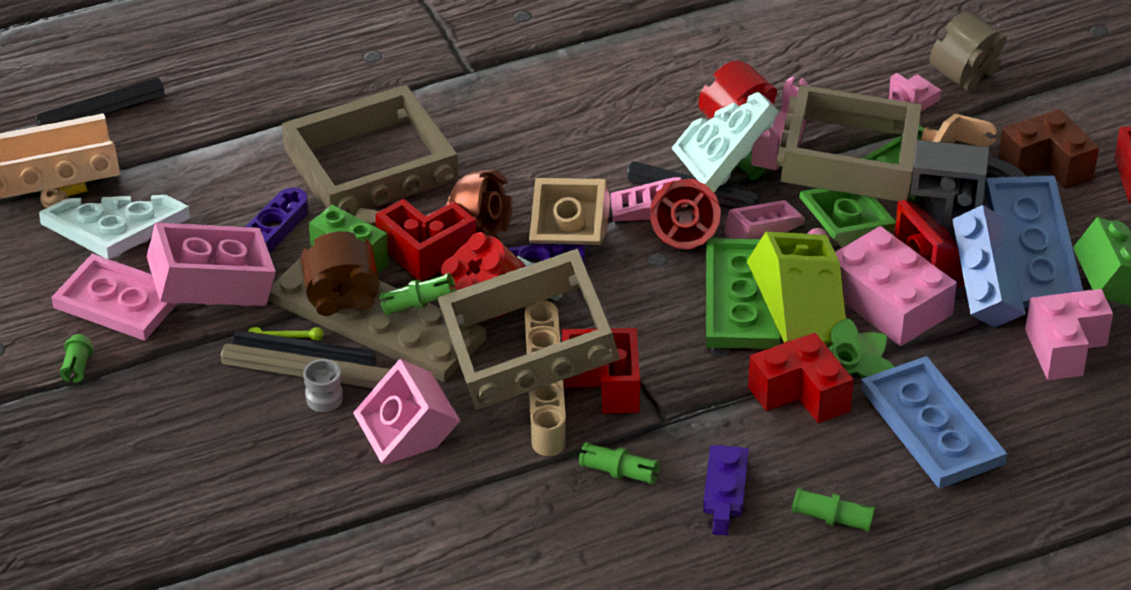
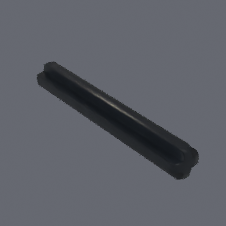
(104, 103)
(726, 195)
(305, 347)

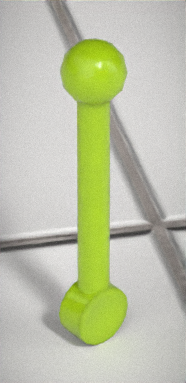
(315, 334)

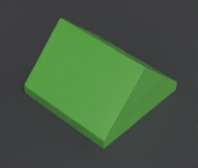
(846, 214)

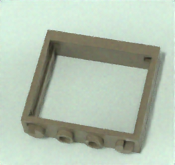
(359, 118)
(846, 172)
(517, 291)

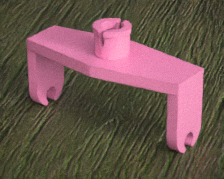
(767, 145)

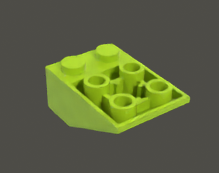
(799, 283)

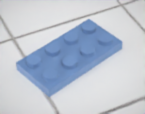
(1036, 233)
(933, 422)

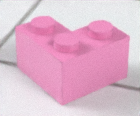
(1064, 329)

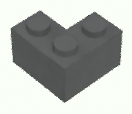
(950, 173)

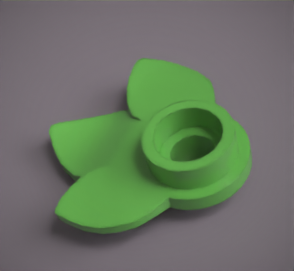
(860, 350)

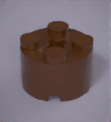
(340, 273)

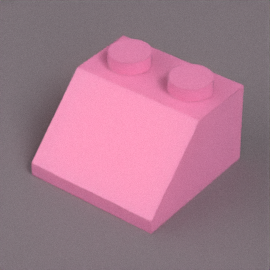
(406, 413)

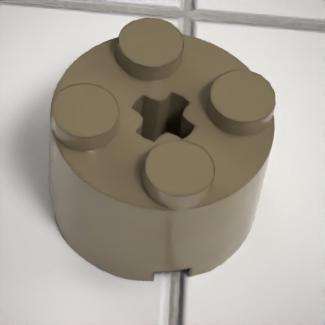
(968, 50)

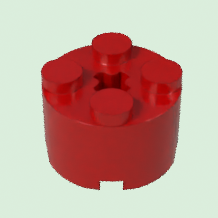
(733, 85)
(479, 261)

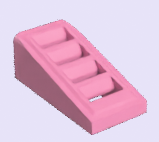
(641, 194)
(755, 220)

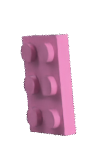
(113, 297)

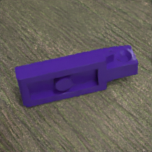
(725, 485)

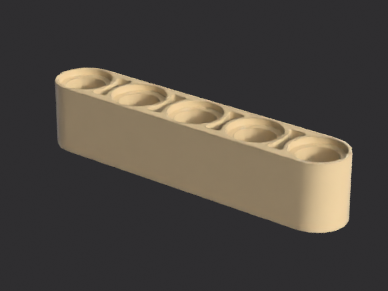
(547, 402)

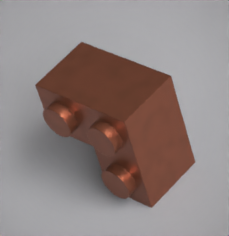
(1050, 144)

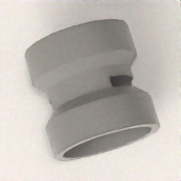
(323, 385)

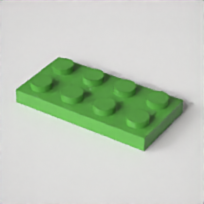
(734, 302)

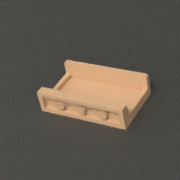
(56, 156)

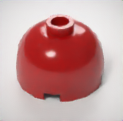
(685, 214)

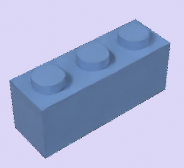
(988, 266)

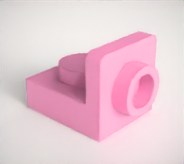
(914, 90)

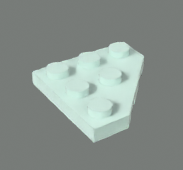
(717, 145)
(114, 224)

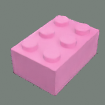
(210, 264)
(894, 286)

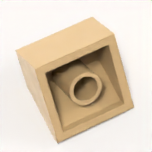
(569, 211)

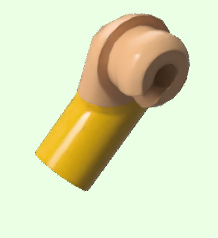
(55, 195)

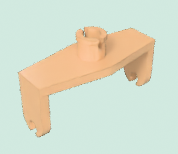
(962, 129)

